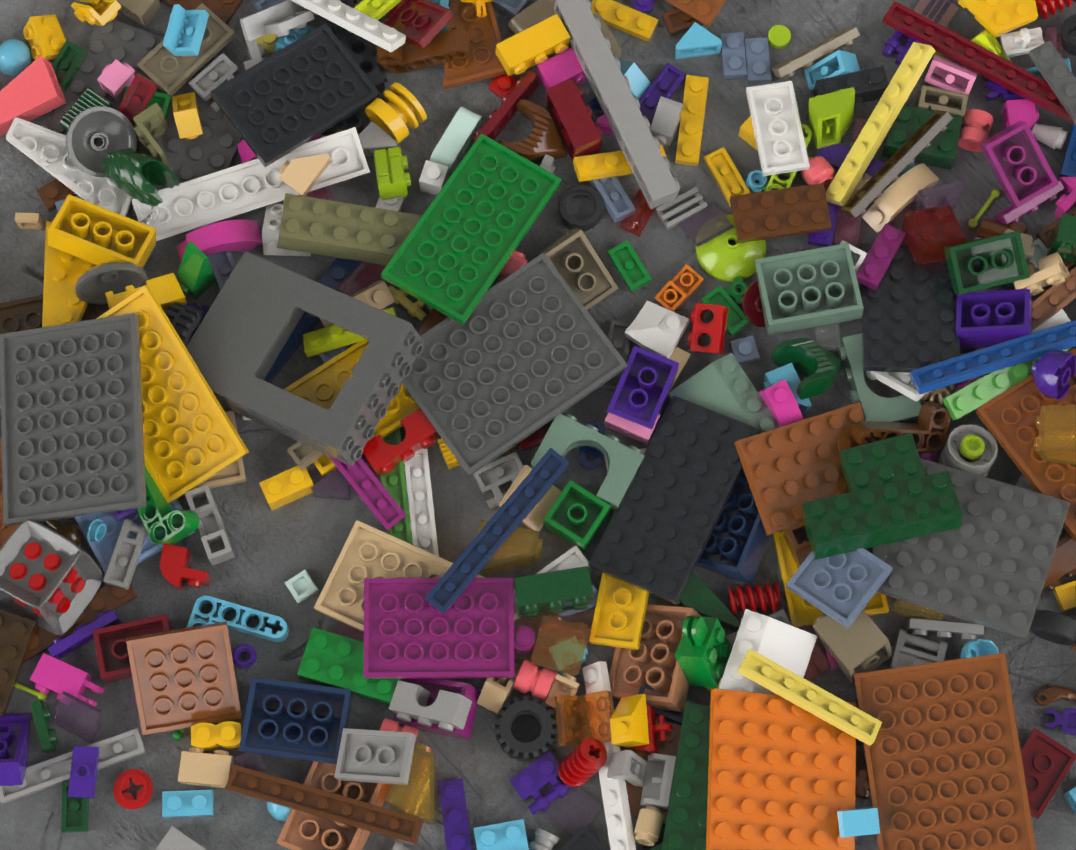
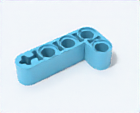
(240, 623)

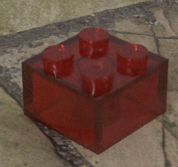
(930, 232)

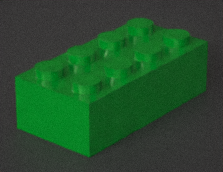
(339, 663)

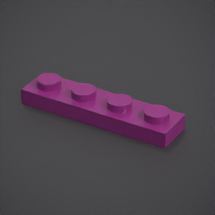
(371, 492)

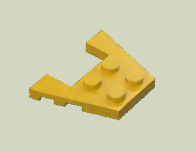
(1001, 15)

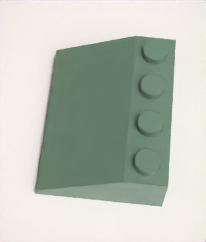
(808, 289)
(727, 391)

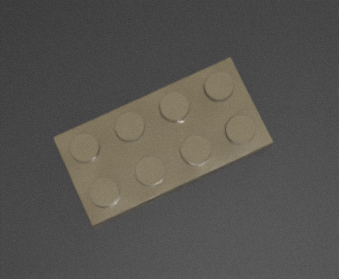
(174, 71)

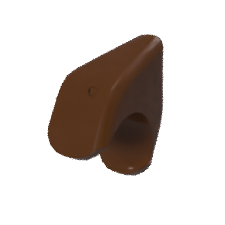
(543, 139)

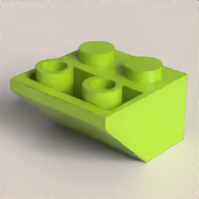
(831, 116)

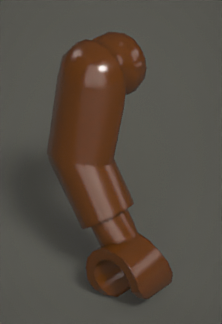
(1054, 693)

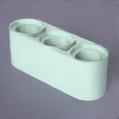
(456, 138)

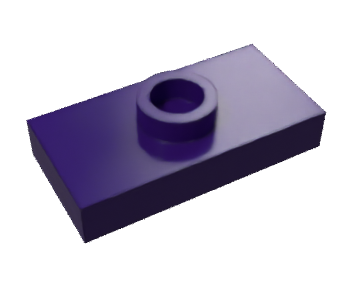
(83, 772)

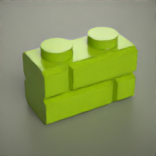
(390, 173)

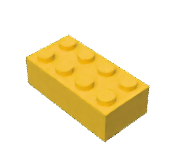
(100, 234)

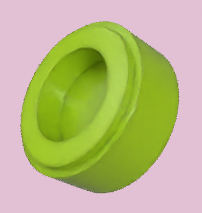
(779, 36)
(971, 446)

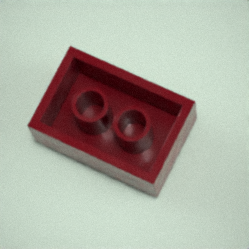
(573, 119)
(112, 645)

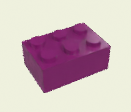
(1018, 163)

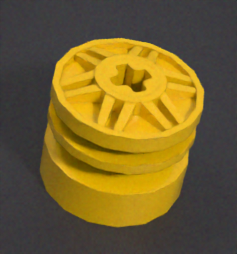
(397, 112)

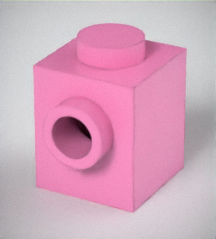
(116, 78)

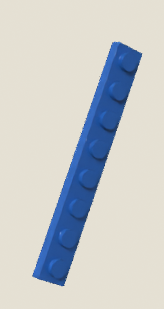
(994, 358)

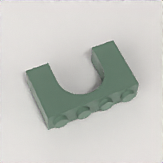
(874, 406)
(622, 460)

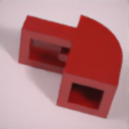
(175, 569)

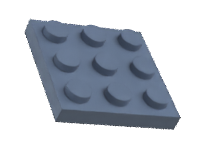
(840, 583)

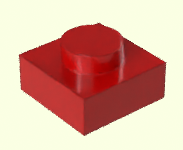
(502, 85)

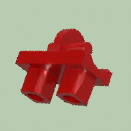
(653, 729)

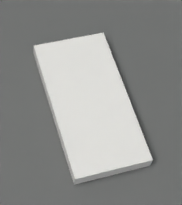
(777, 128)

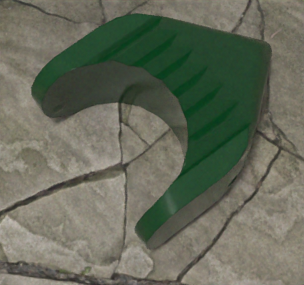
(812, 360)

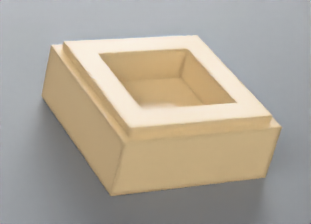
(29, 221)

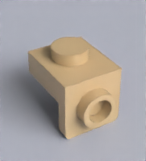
(562, 685)

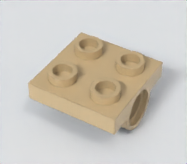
(1050, 271)

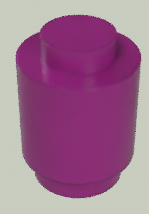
(523, 640)

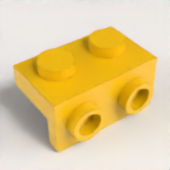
(97, 14)
(44, 36)

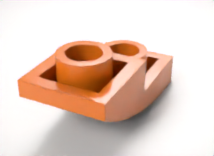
(679, 289)

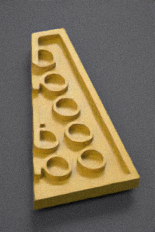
(59, 292)

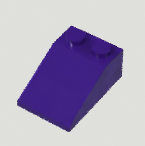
(643, 387)
(14, 747)

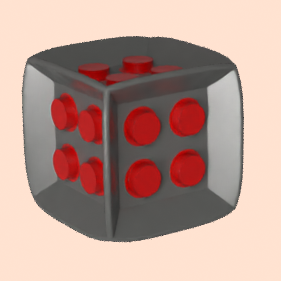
(46, 577)

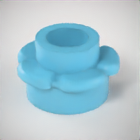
(756, 175)
(95, 530)

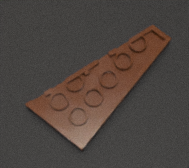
(483, 39)

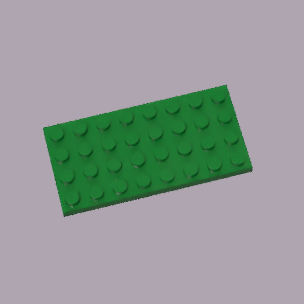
(471, 229)

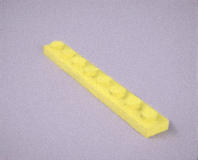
(879, 123)

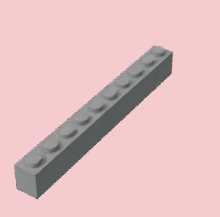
(617, 102)

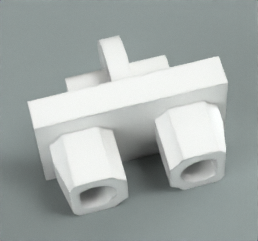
(1021, 41)

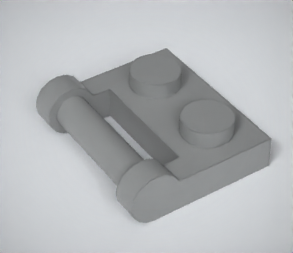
(908, 657)

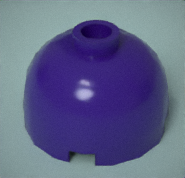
(1053, 373)

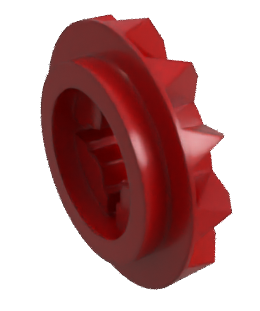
(123, 783)

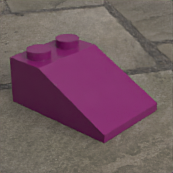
(433, 687)

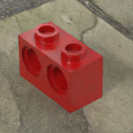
(715, 329)

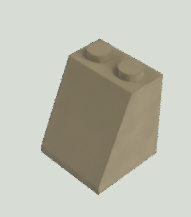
(854, 649)

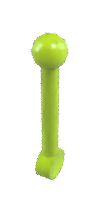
(973, 222)
(40, 695)

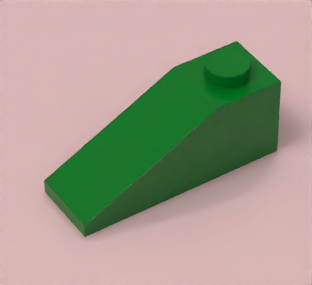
(195, 272)

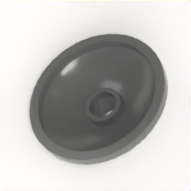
(106, 124)
(108, 277)

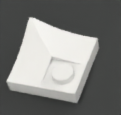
(657, 329)

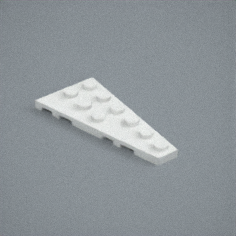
(50, 152)

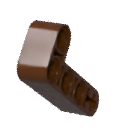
(444, 48)
(927, 426)

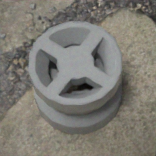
(543, 840)

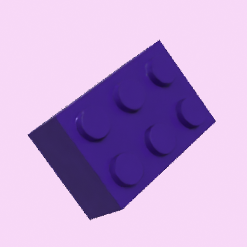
(993, 317)

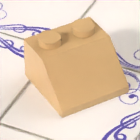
(304, 172)

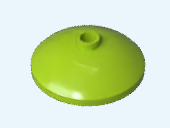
(730, 261)

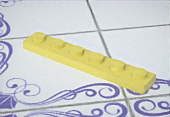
(809, 697)

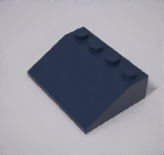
(737, 539)
(295, 720)

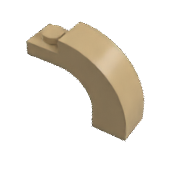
(899, 195)

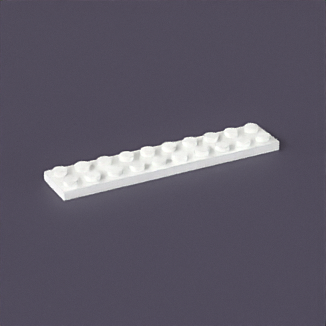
(250, 186)

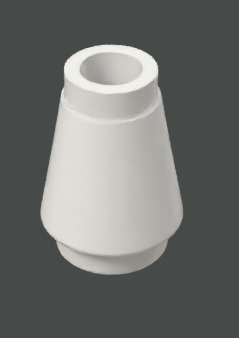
(1050, 135)

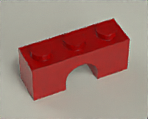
(384, 456)

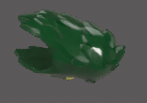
(138, 174)

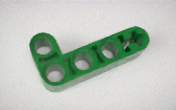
(160, 517)

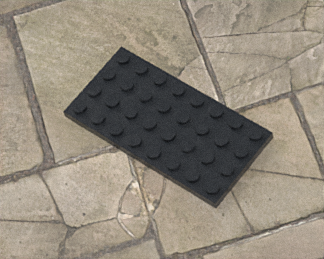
(673, 500)

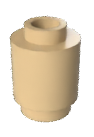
(648, 825)

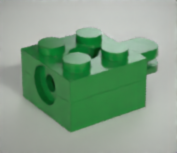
(703, 651)

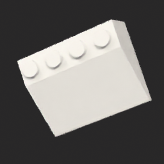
(773, 640)

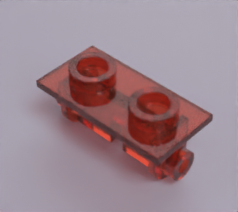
(637, 223)

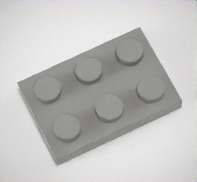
(375, 756)

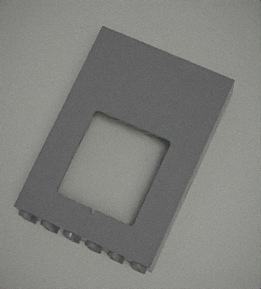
(252, 325)

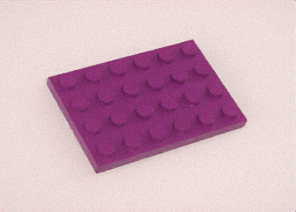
(415, 640)

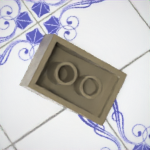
(580, 267)

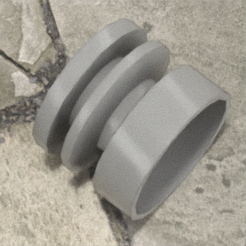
(953, 458)

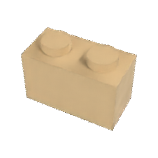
(205, 769)

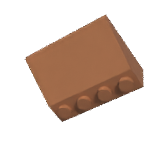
(654, 661)
(312, 832)

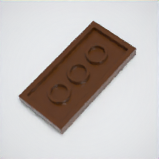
(780, 213)

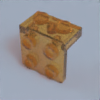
(560, 645)
(583, 718)

